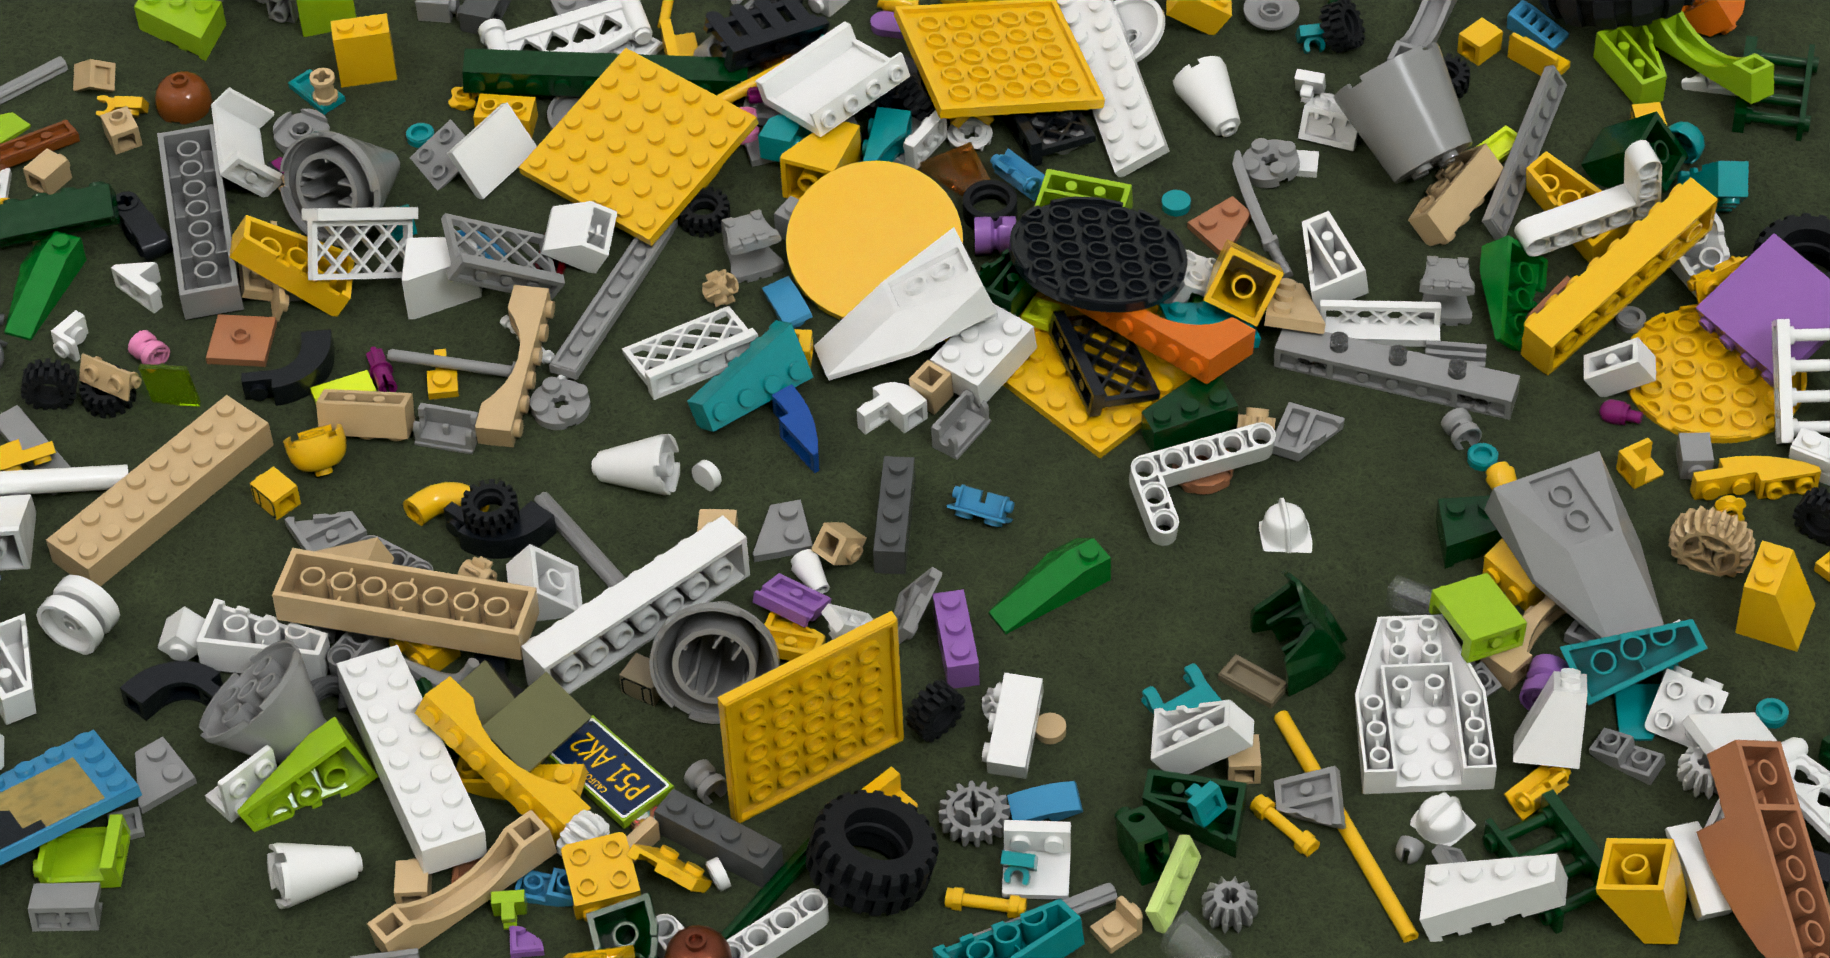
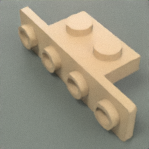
(259, 288)

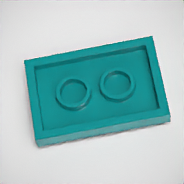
(1198, 314)

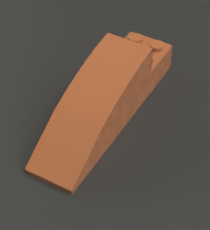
(1765, 852)

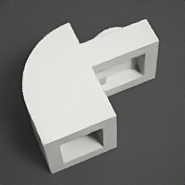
(894, 403)

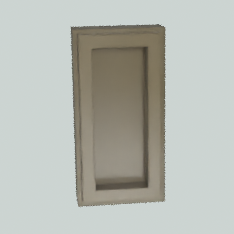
(1253, 681)

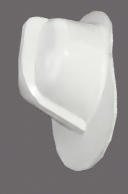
(1285, 529)
(1442, 820)

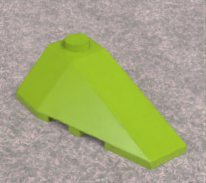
(316, 769)

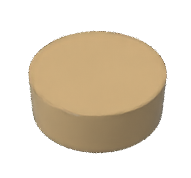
(1050, 728)

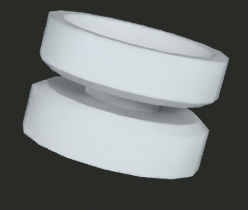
(78, 614)

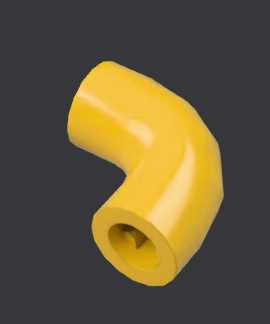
(433, 499)

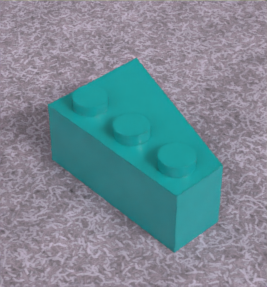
(1724, 180)

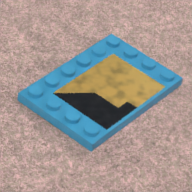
(60, 793)

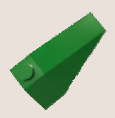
(43, 281)
(1510, 286)
(1053, 582)

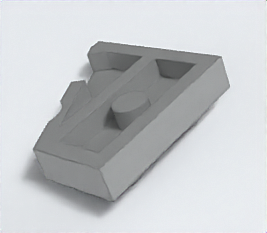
(783, 532)
(160, 774)

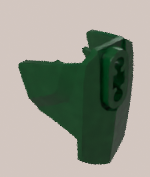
(1321, 638)

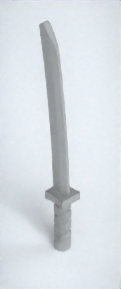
(1269, 241)

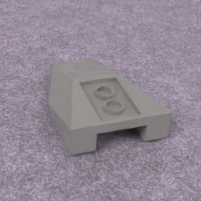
(1578, 545)

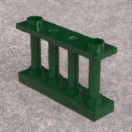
(1746, 115)
(1569, 837)

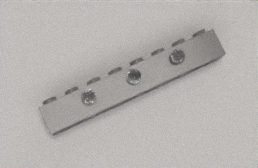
(1398, 371)

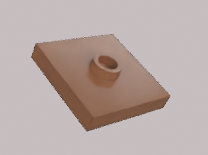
(241, 340)

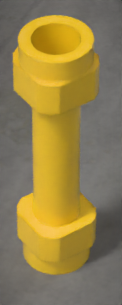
(1303, 841)
(956, 898)

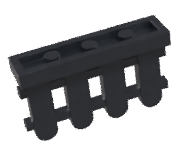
(764, 44)

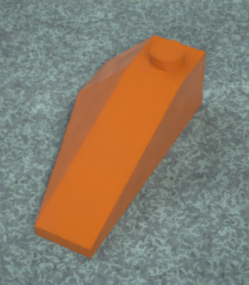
(1714, 16)

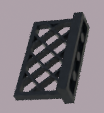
(1031, 136)
(1081, 364)

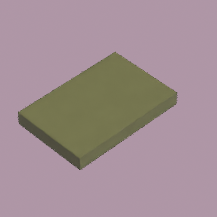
(488, 692)
(536, 723)

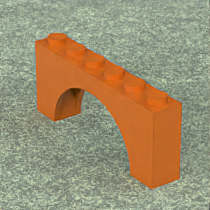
(1196, 349)

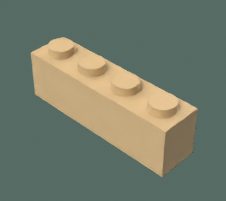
(1455, 195)

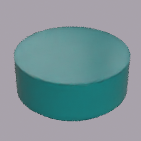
(419, 134)
(1176, 203)
(1482, 456)
(1772, 712)

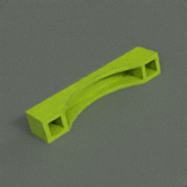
(1744, 76)

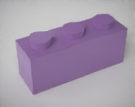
(956, 639)

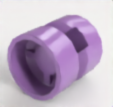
(992, 234)
(1537, 676)

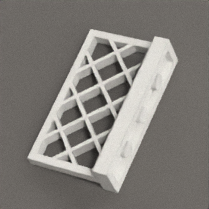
(353, 218)
(694, 363)

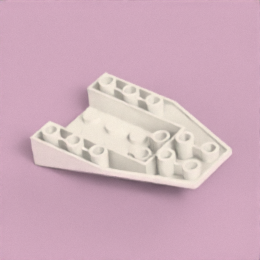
(909, 311)
(1421, 711)

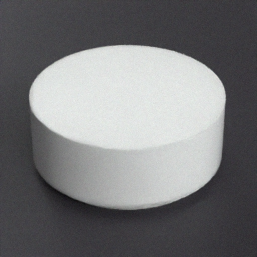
(706, 475)
(718, 874)

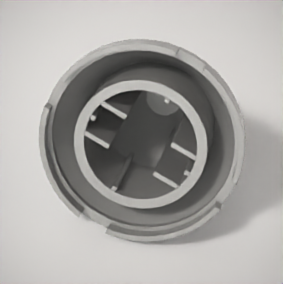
(335, 173)
(707, 654)

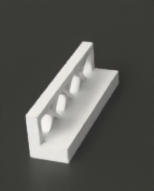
(1380, 328)

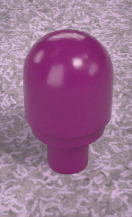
(1618, 412)

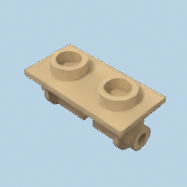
(108, 377)

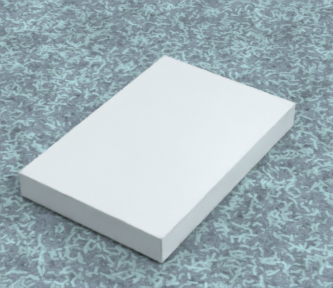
(492, 151)
(1717, 730)

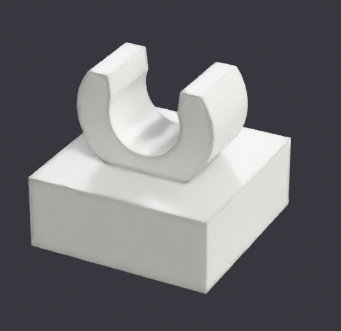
(1309, 84)

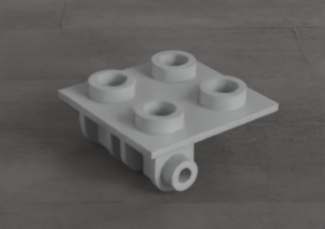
(432, 155)

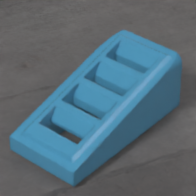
(1525, 13)

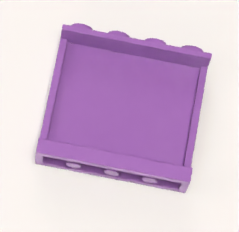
(1765, 288)

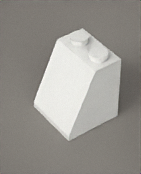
(426, 277)
(16, 531)
(1555, 723)

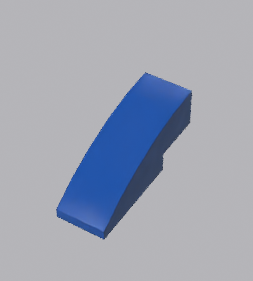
(797, 425)

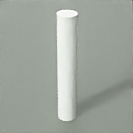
(61, 479)

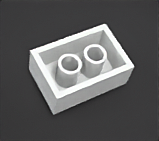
(987, 354)

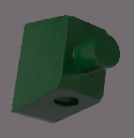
(1142, 829)

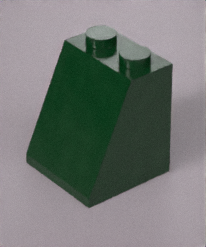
(1606, 157)

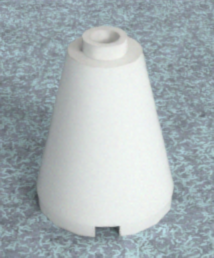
(1209, 94)
(640, 465)
(310, 870)

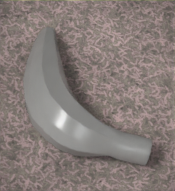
(437, 677)

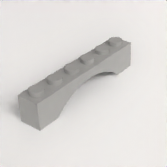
(1425, 27)

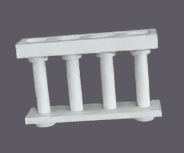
(1783, 368)

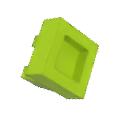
(509, 905)

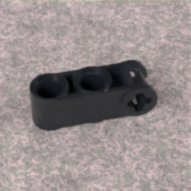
(141, 227)

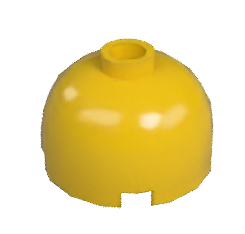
(317, 449)

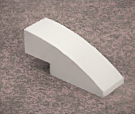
(1700, 882)

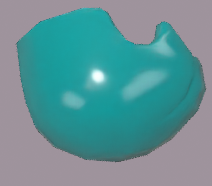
(1690, 139)

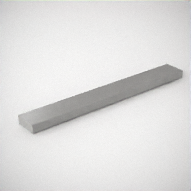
(1524, 152)
(607, 305)

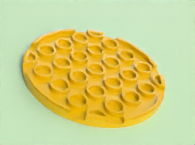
(863, 228)
(1703, 383)

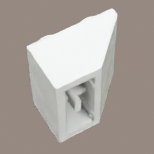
(580, 234)

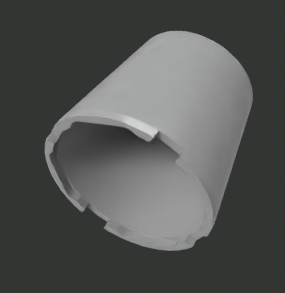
(1408, 113)

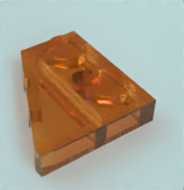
(956, 168)

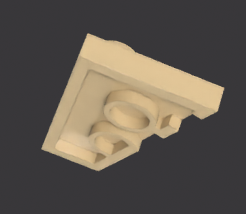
(1293, 309)

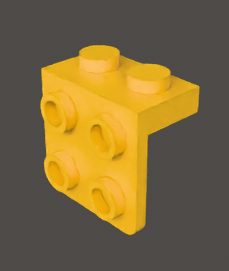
(599, 873)

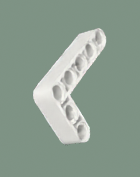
(1598, 211)
(1191, 469)
(768, 929)

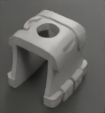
(748, 249)
(1448, 283)

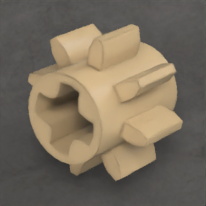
(720, 287)
(1255, 415)
(478, 568)

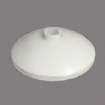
(1142, 24)

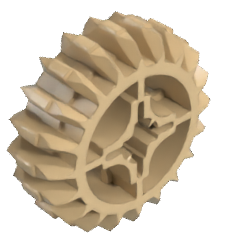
(1712, 542)

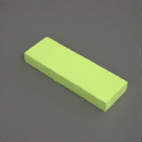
(1173, 883)

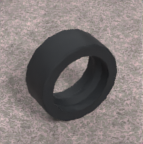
(987, 191)

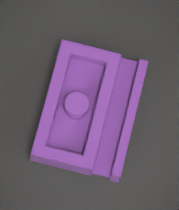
(791, 600)

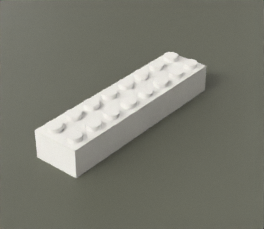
(637, 607)
(411, 761)

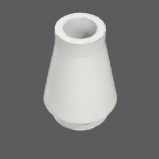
(809, 570)

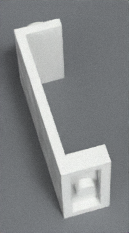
(239, 142)

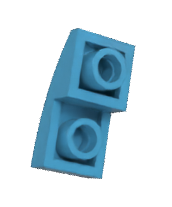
(787, 302)
(1046, 801)
(546, 888)

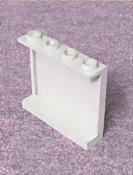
(830, 80)

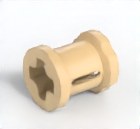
(324, 90)

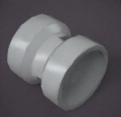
(1460, 427)
(703, 778)

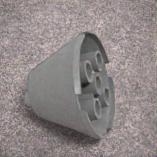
(265, 705)

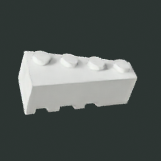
(235, 635)
(1489, 892)

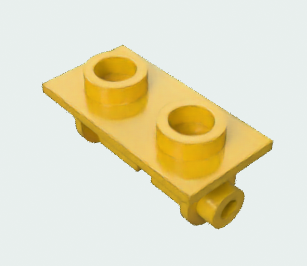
(1708, 281)
(1527, 793)

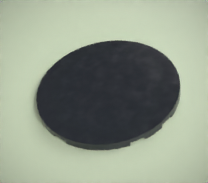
(1098, 254)

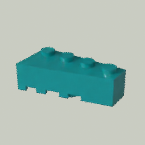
(752, 378)
(1632, 656)
(1039, 933)

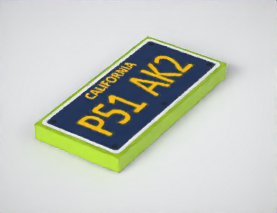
(616, 774)

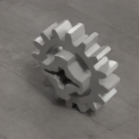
(958, 817)

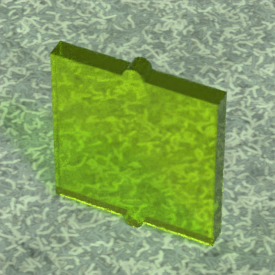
(169, 384)

